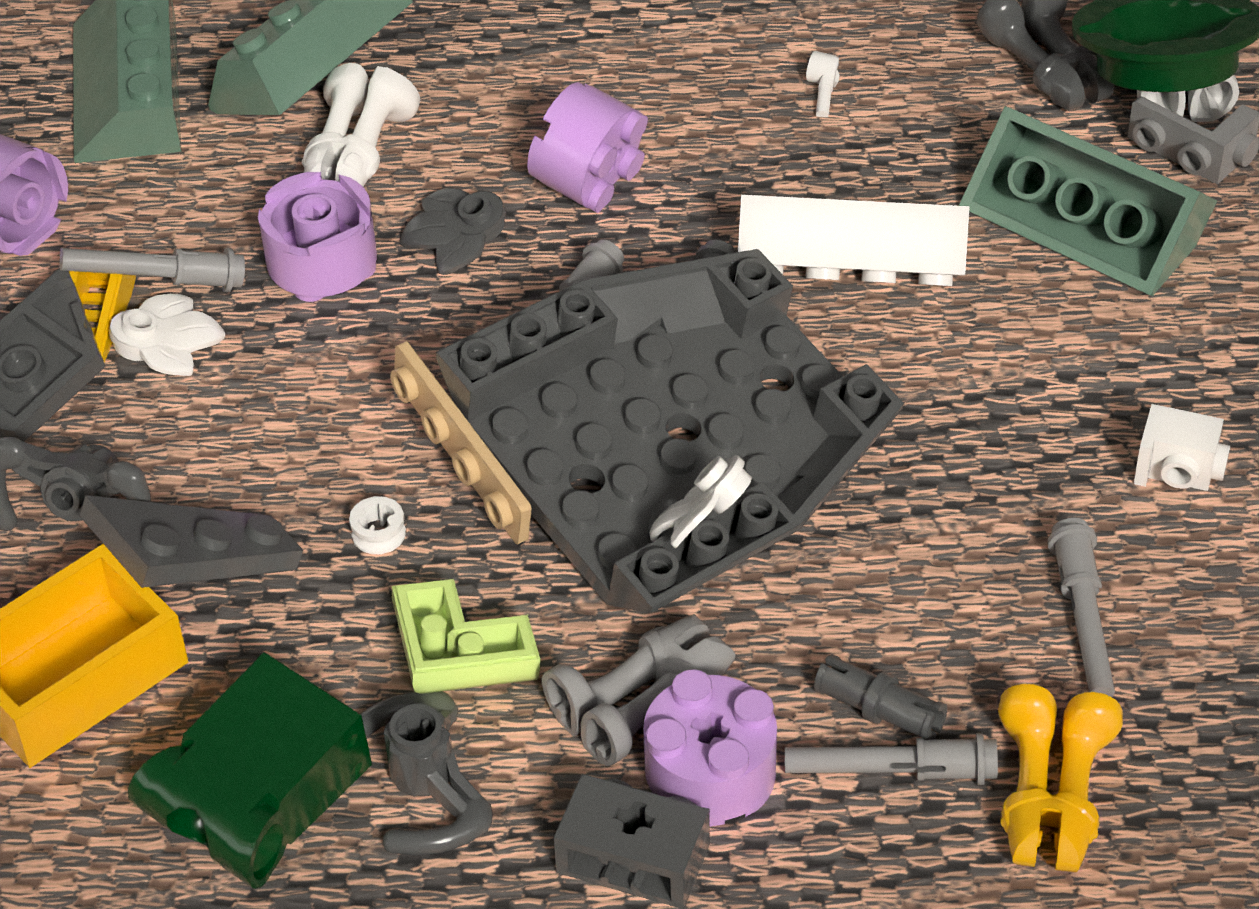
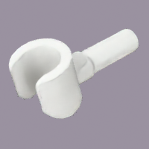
(823, 71)

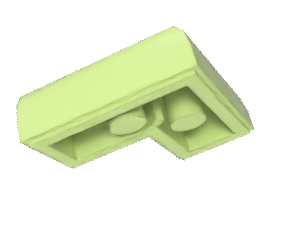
(459, 654)

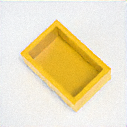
(80, 653)

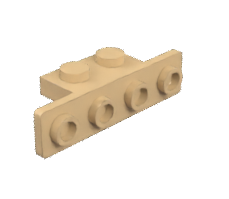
(469, 454)

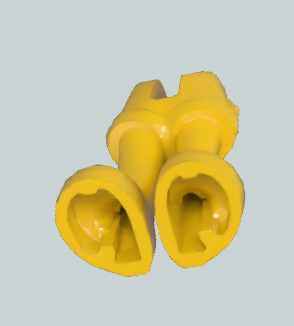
(1087, 727)

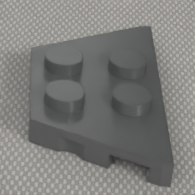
(44, 355)

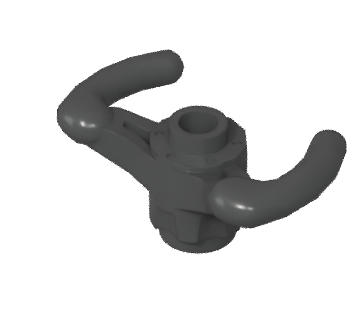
(67, 477)
(423, 765)

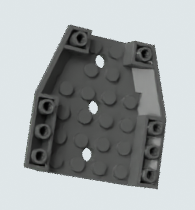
(623, 359)

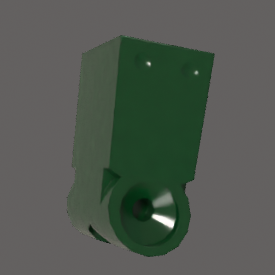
(255, 769)

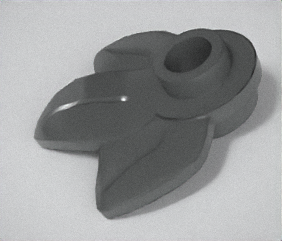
(456, 226)

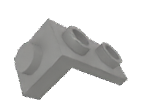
(1192, 146)

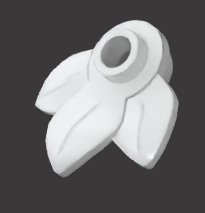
(164, 333)
(714, 490)

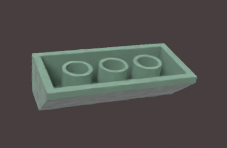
(294, 52)
(125, 80)
(1086, 202)

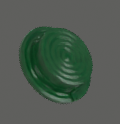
(1166, 41)

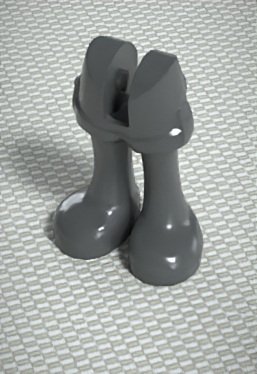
(1065, 74)

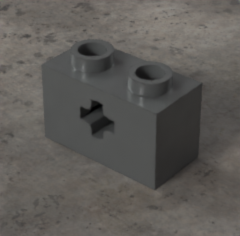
(632, 840)

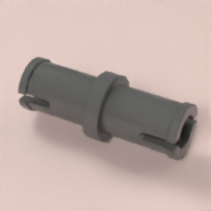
(880, 698)

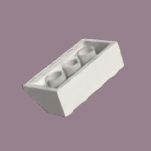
(857, 236)

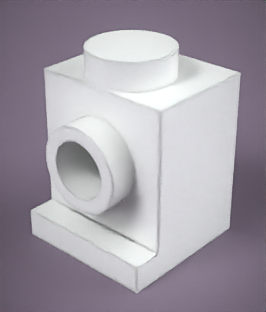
(1181, 449)

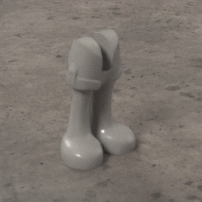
(661, 656)

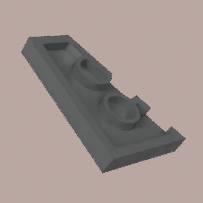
(186, 543)

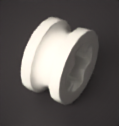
(373, 540)

